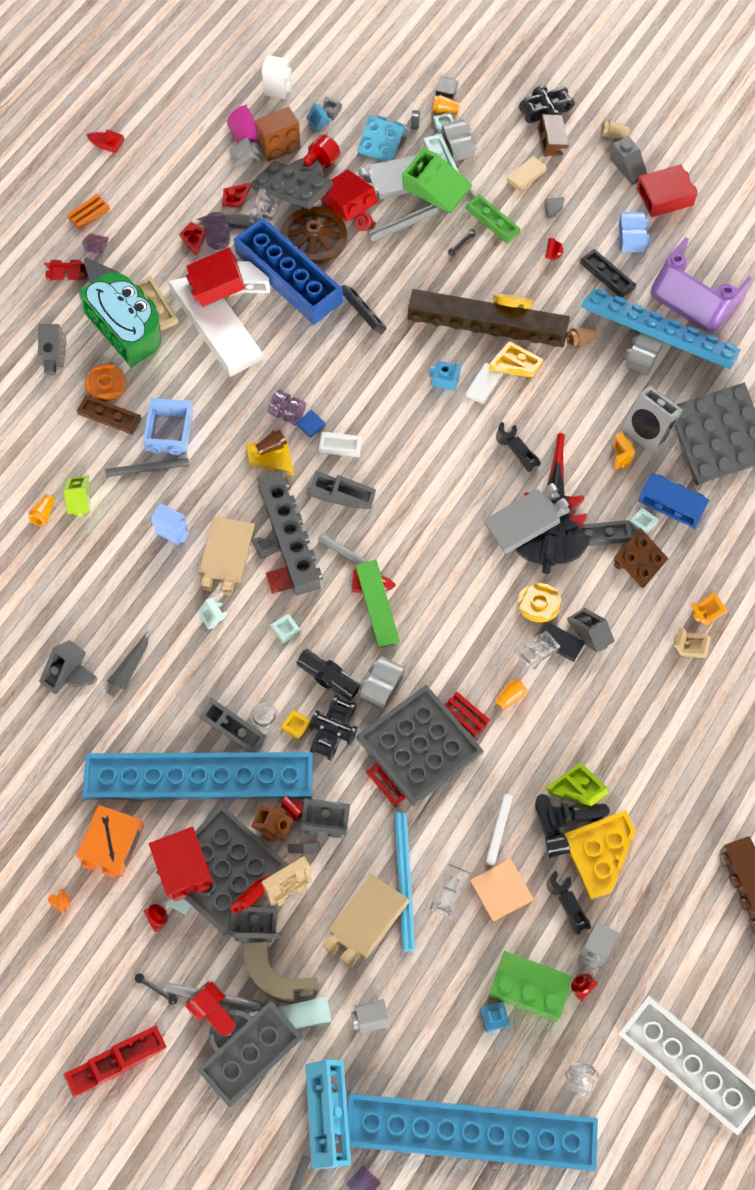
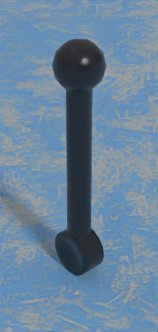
(471, 233)
(139, 978)

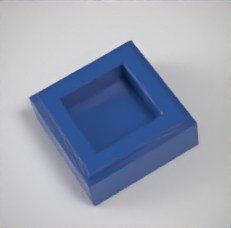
(310, 423)

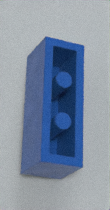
(673, 500)

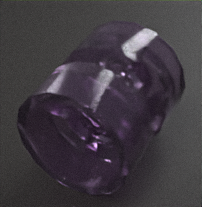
(217, 230)
(284, 406)

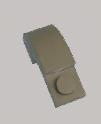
(267, 981)

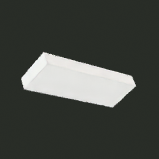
(499, 829)

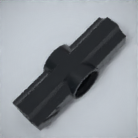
(328, 674)

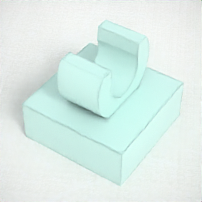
(211, 613)

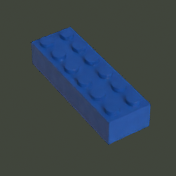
(289, 270)

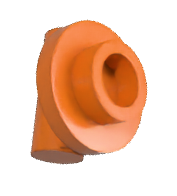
(61, 901)

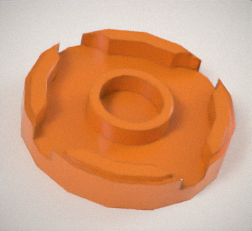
(105, 382)

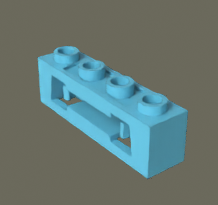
(327, 1114)

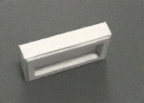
(483, 384)
(340, 444)

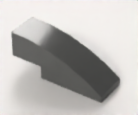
(340, 491)

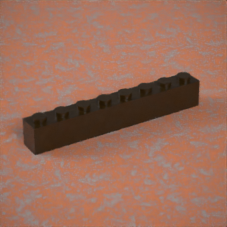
(488, 318)

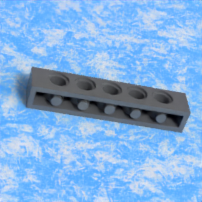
(301, 581)

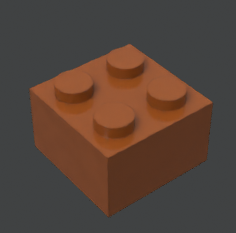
(278, 134)

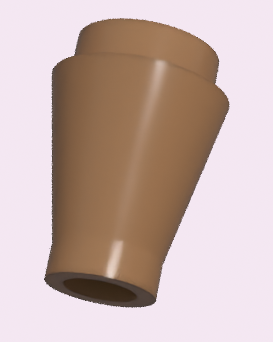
(581, 336)

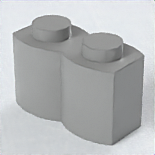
(458, 140)
(643, 353)
(382, 682)
(370, 1016)

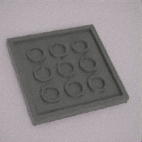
(718, 433)
(419, 745)
(235, 863)

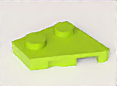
(578, 786)

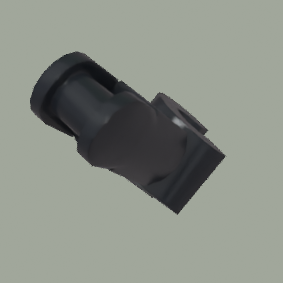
(517, 446)
(564, 814)
(555, 842)
(568, 902)

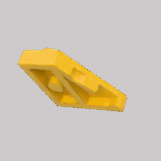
(516, 361)
(271, 461)

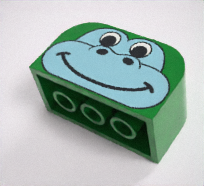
(123, 316)

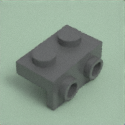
(325, 817)
(254, 923)

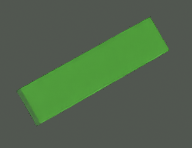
(377, 604)

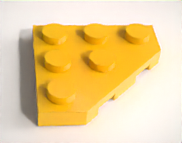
(600, 852)

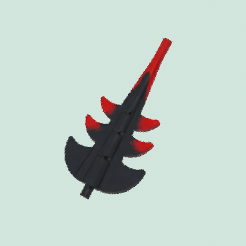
(554, 545)

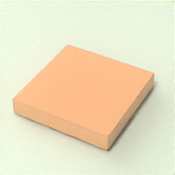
(501, 890)

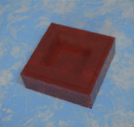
(279, 580)

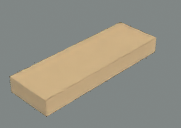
(166, 315)

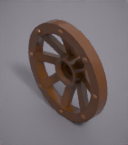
(315, 231)

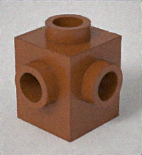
(272, 823)

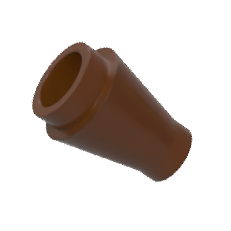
(273, 441)

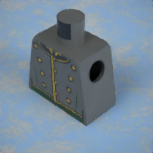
(51, 347)

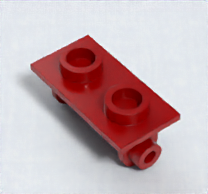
(73, 269)

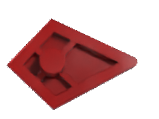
(235, 195)
(193, 237)

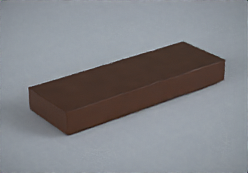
(109, 414)

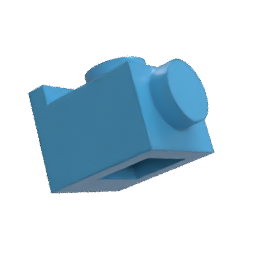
(445, 375)

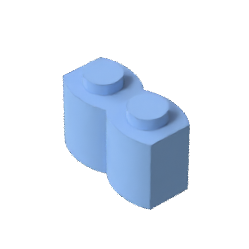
(633, 232)
(170, 524)

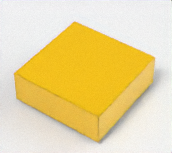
(295, 725)

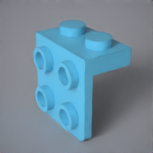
(381, 138)

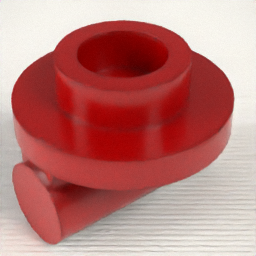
(364, 221)
(554, 249)
(293, 807)
(156, 916)
(583, 985)

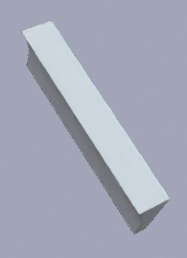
(219, 329)
(692, 1064)

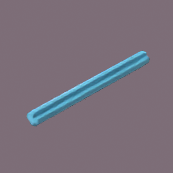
(404, 880)

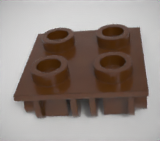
(640, 558)

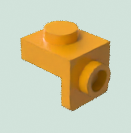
(625, 451)
(708, 609)

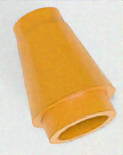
(444, 105)
(41, 511)
(511, 693)

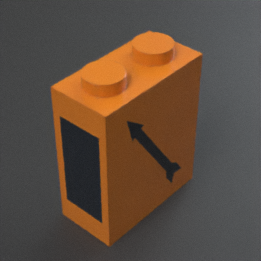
(110, 841)

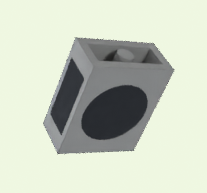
(651, 419)

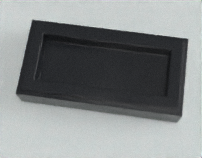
(569, 645)

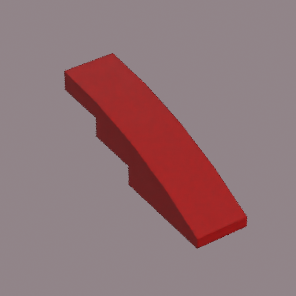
(114, 1061)

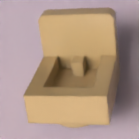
(691, 644)

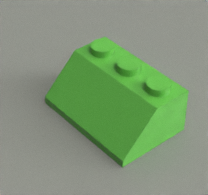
(530, 986)

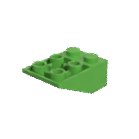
(435, 180)

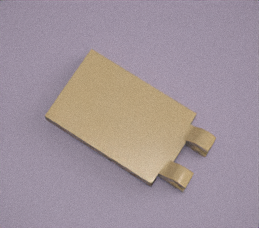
(226, 553)
(287, 881)
(365, 920)

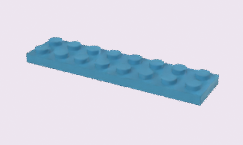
(661, 328)

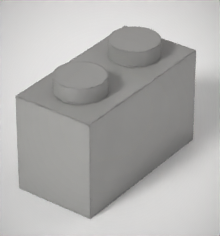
(598, 945)

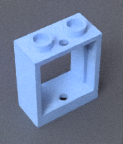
(168, 408)

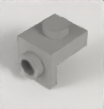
(245, 151)

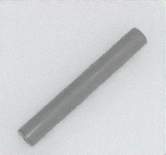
(341, 549)

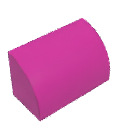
(242, 124)

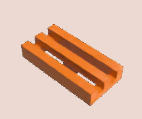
(86, 210)

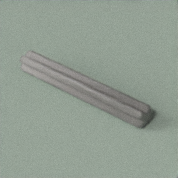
(403, 222)

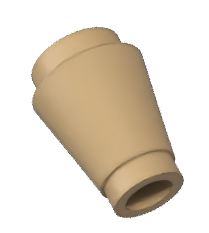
(614, 130)

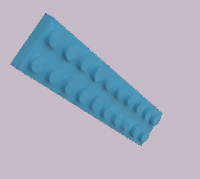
(198, 776)
(473, 1132)

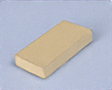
(526, 173)

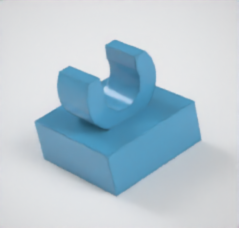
(318, 117)
(494, 1017)

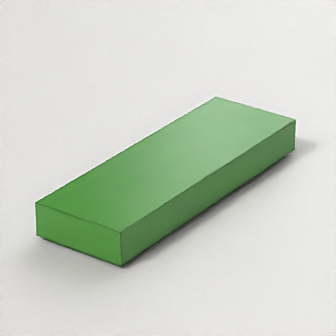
(493, 218)

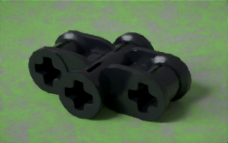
(546, 103)
(333, 727)

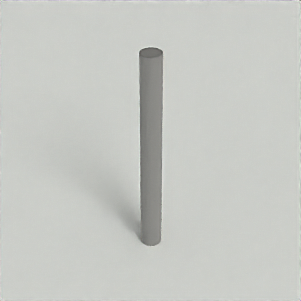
(228, 1000)

